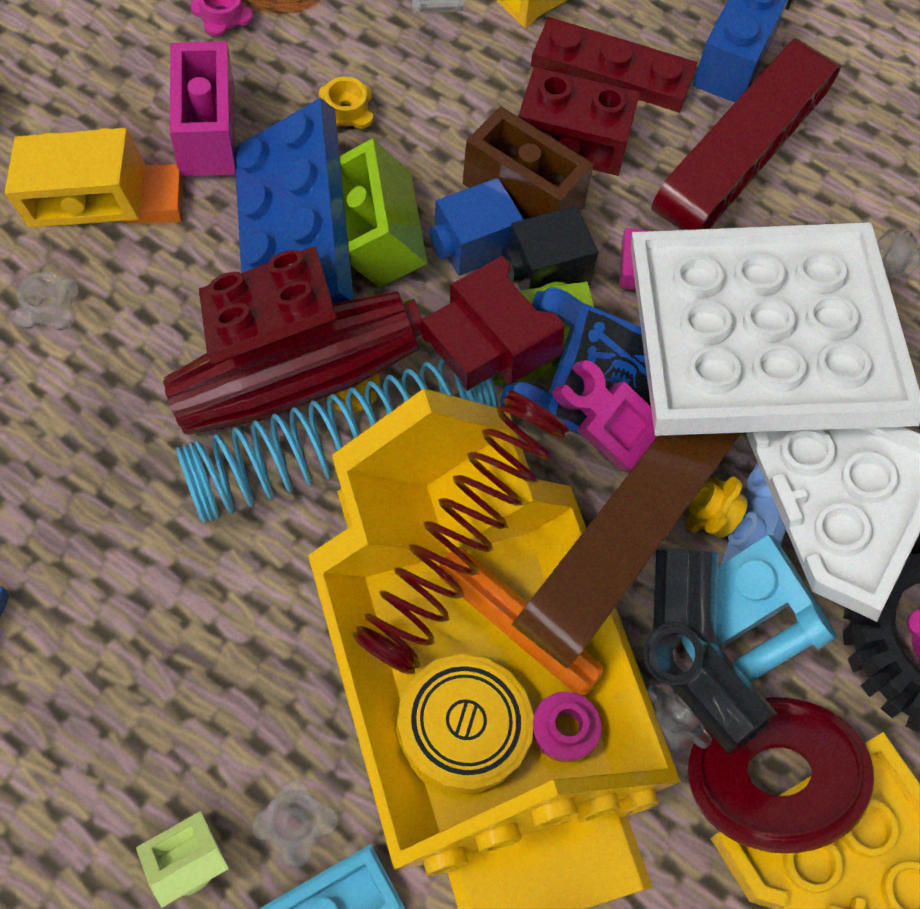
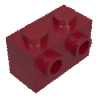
(581, 115)

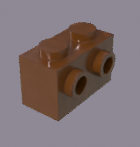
(530, 164)

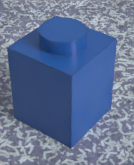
(473, 225)

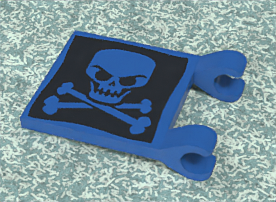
(594, 337)

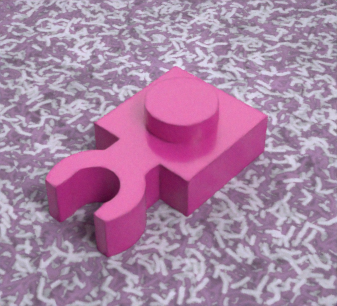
(616, 419)

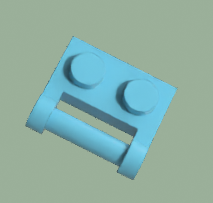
(756, 588)

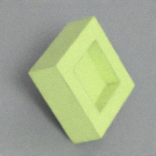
(181, 859)

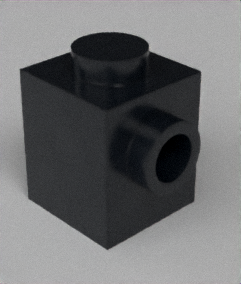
(551, 250)

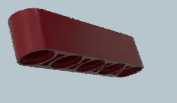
(745, 137)

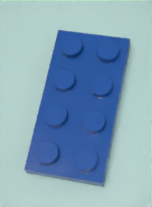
(294, 195)

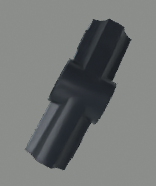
(713, 685)

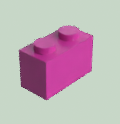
(202, 108)

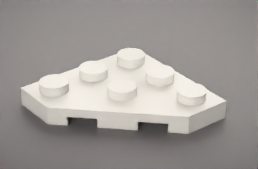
(846, 506)

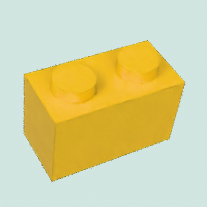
(75, 177)

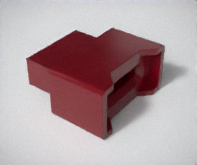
(492, 328)

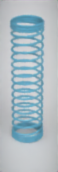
(197, 479)

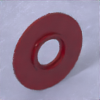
(793, 823)

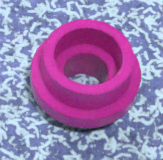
(557, 745)

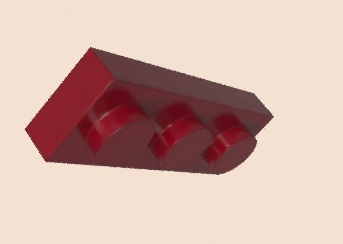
(599, 57)

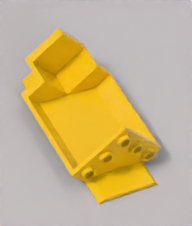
(553, 827)

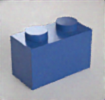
(738, 46)

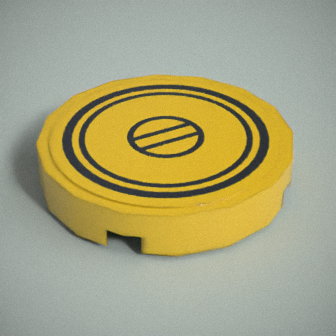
(464, 724)

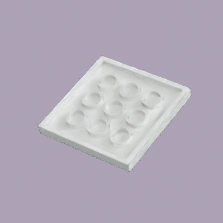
(771, 330)

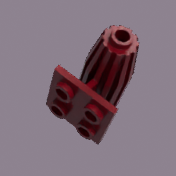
(284, 343)

